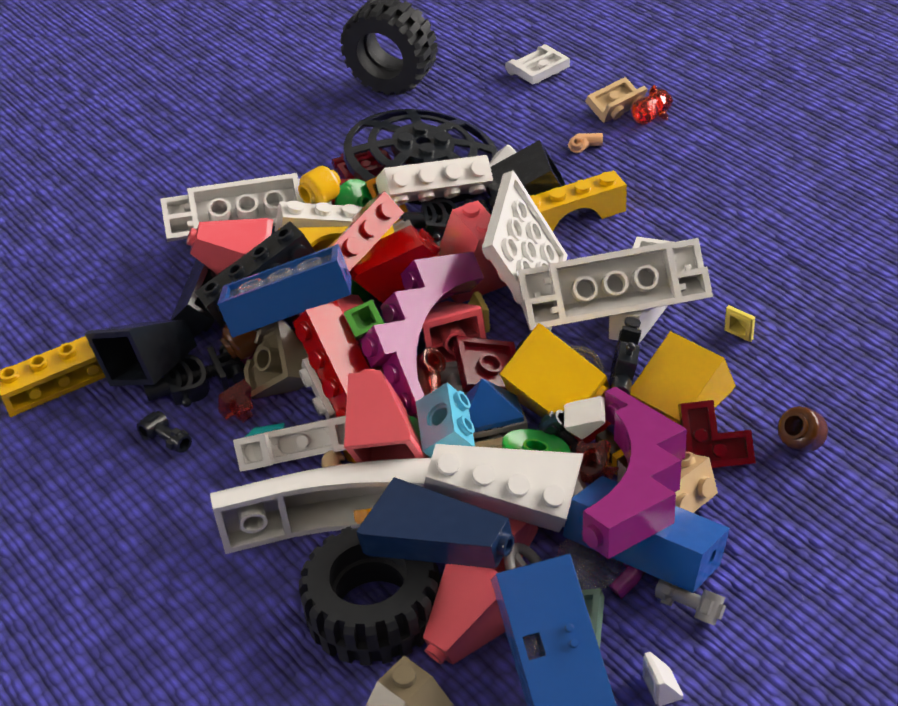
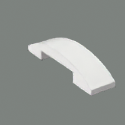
(290, 443)

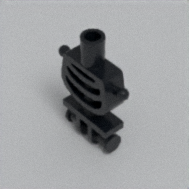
(435, 216)
(626, 355)
(183, 377)

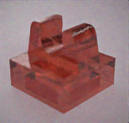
(236, 402)

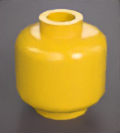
(319, 185)

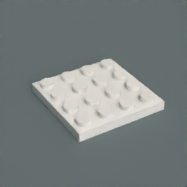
(518, 235)

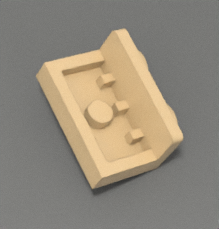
(614, 99)
(696, 482)

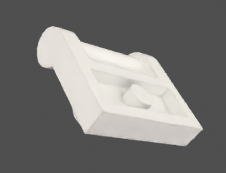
(538, 64)

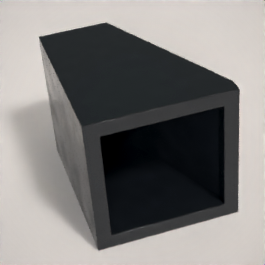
(532, 168)
(140, 350)

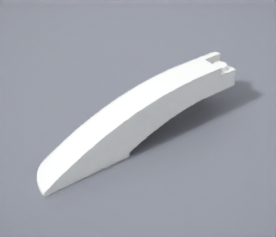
(306, 501)

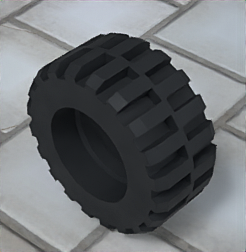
(406, 29)
(370, 630)

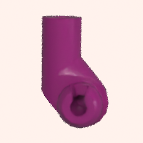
(626, 581)

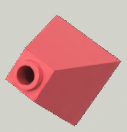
(224, 242)
(451, 320)
(462, 614)

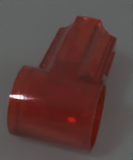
(429, 366)

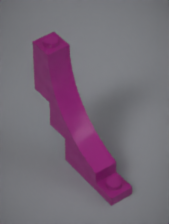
(646, 493)

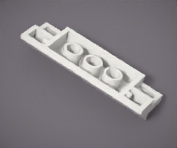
(228, 201)
(614, 283)

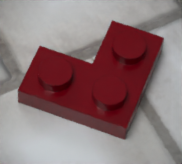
(704, 440)

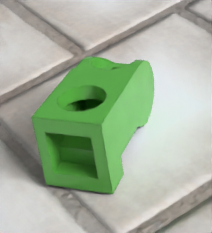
(362, 319)

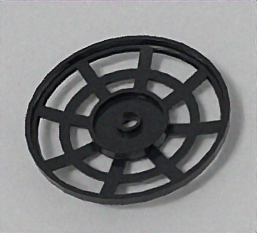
(414, 142)

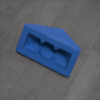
(493, 406)

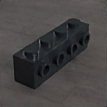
(279, 248)
(189, 305)

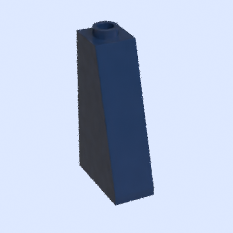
(433, 528)

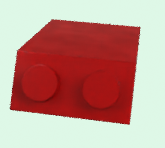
(389, 257)

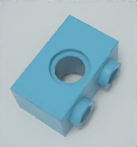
(444, 419)

